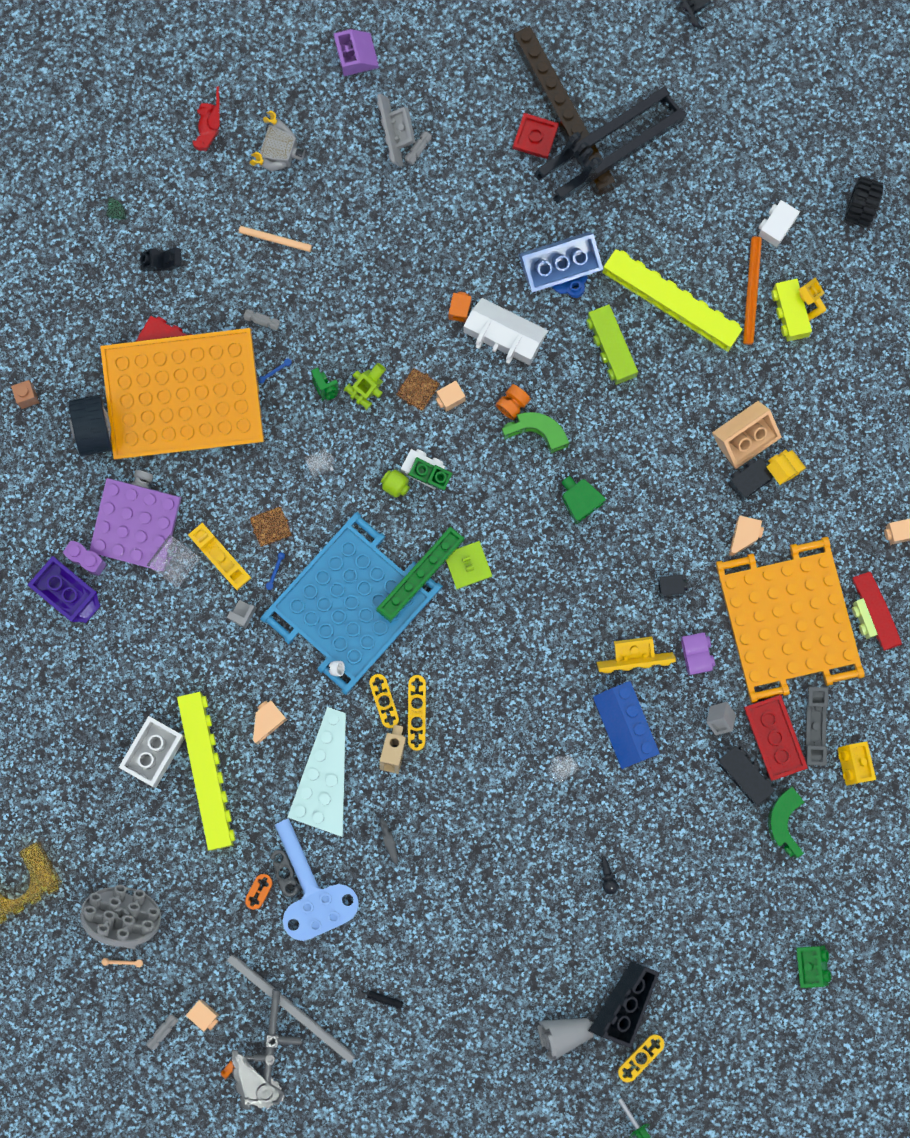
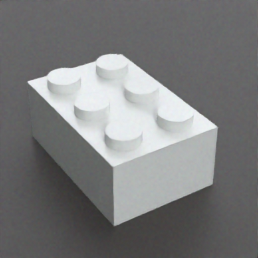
(152, 752)

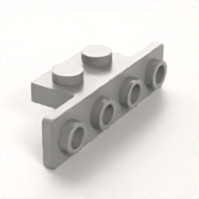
(397, 129)

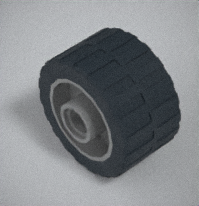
(90, 425)

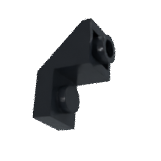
(160, 260)

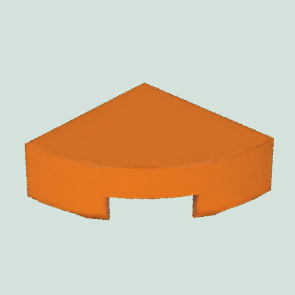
(228, 1070)

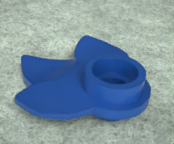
(567, 287)

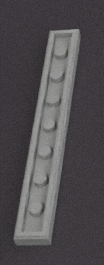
(292, 1009)

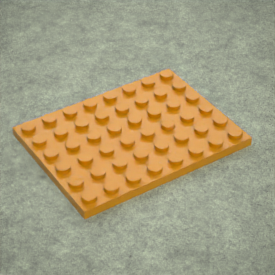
(182, 393)

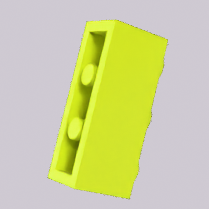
(791, 310)

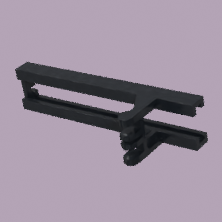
(596, 166)

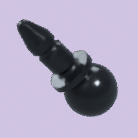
(610, 885)

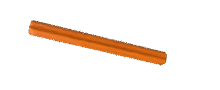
(752, 290)

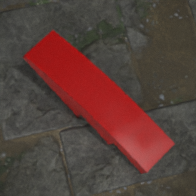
(878, 610)

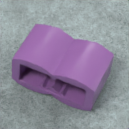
(87, 559)
(697, 653)

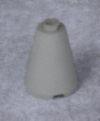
(563, 1035)

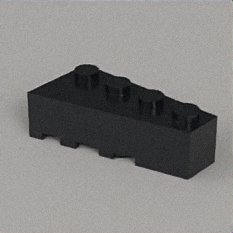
(626, 1005)

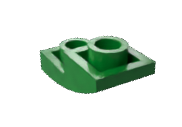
(430, 474)

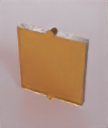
(418, 389)
(270, 526)

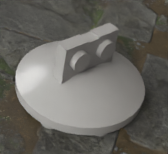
(120, 918)

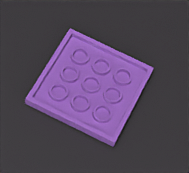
(133, 522)

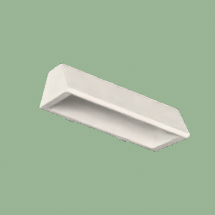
(504, 331)

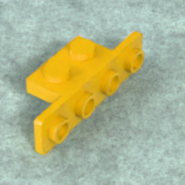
(633, 654)

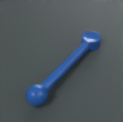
(287, 362)
(269, 585)

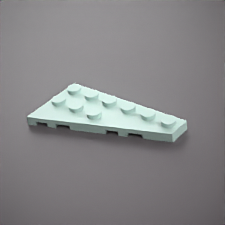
(321, 788)

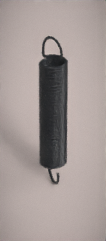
(385, 999)

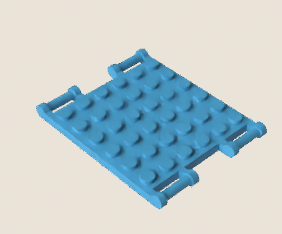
(338, 599)

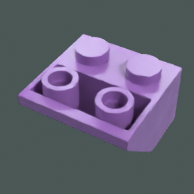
(355, 51)

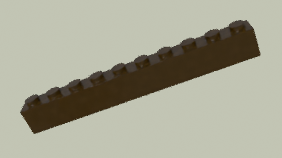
(557, 98)

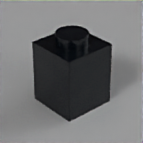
(672, 586)

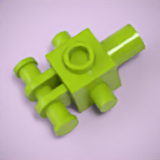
(367, 385)

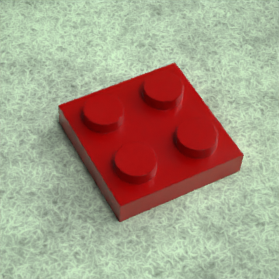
(535, 136)

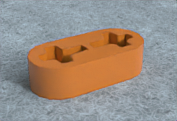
(263, 893)

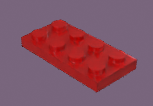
(775, 738)

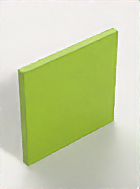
(468, 565)

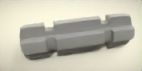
(418, 147)
(261, 319)
(162, 1032)

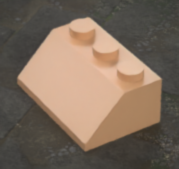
(747, 434)

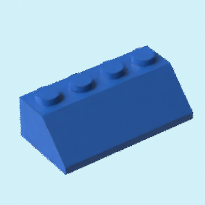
(626, 725)

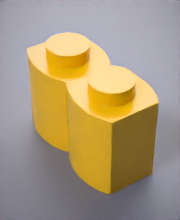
(785, 466)

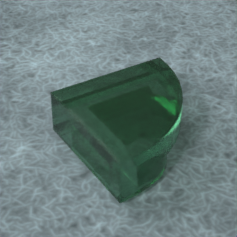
(115, 209)

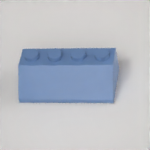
(561, 261)

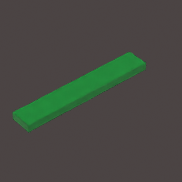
(420, 574)

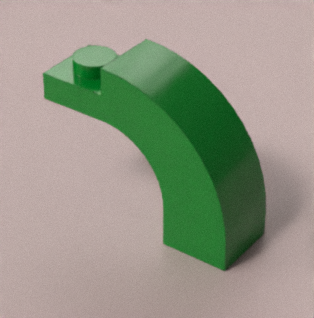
(778, 821)

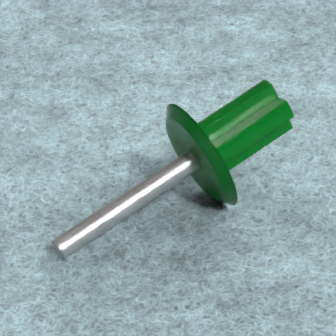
(640, 1132)

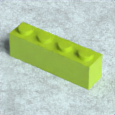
(612, 344)

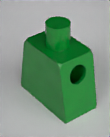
(581, 498)

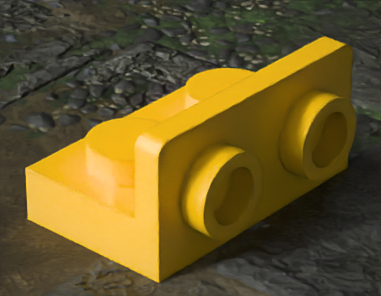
(856, 763)

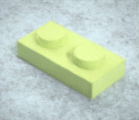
(861, 611)

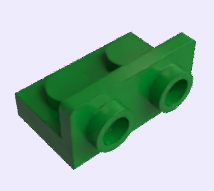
(325, 390)
(813, 966)

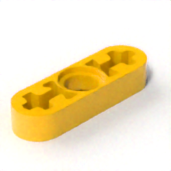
(375, 689)
(627, 1065)

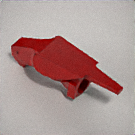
(208, 124)

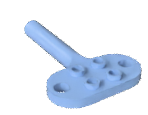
(319, 908)

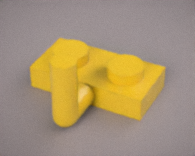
(811, 293)

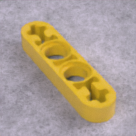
(421, 712)

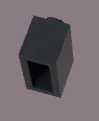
(750, 479)

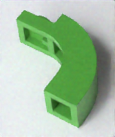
(540, 424)

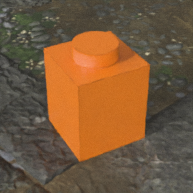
(460, 307)

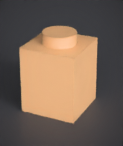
(450, 396)
(898, 531)
(203, 1016)

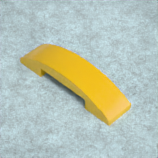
(219, 556)

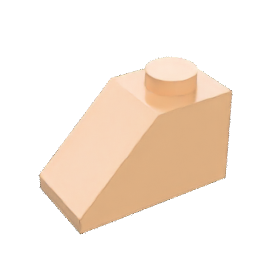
(745, 534)
(267, 720)

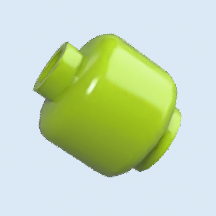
(395, 483)

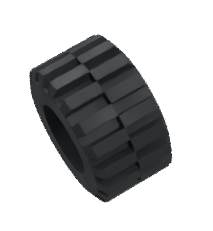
(864, 202)

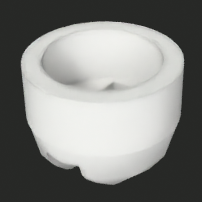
(337, 668)

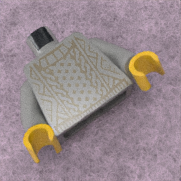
(278, 146)

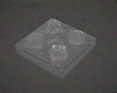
(173, 561)

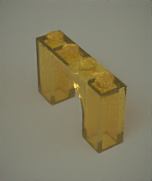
(42, 881)

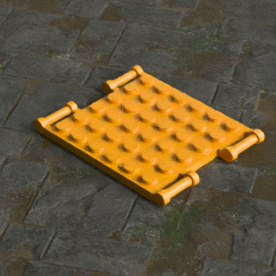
(789, 619)

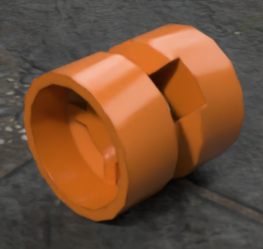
(513, 401)

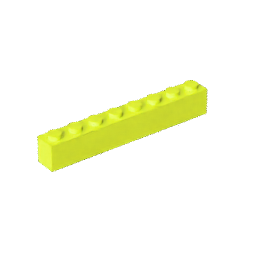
(672, 300)
(205, 771)

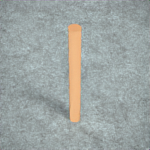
(274, 238)

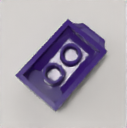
(65, 591)

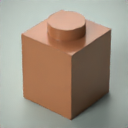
(25, 394)

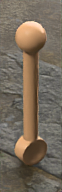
(138, 963)

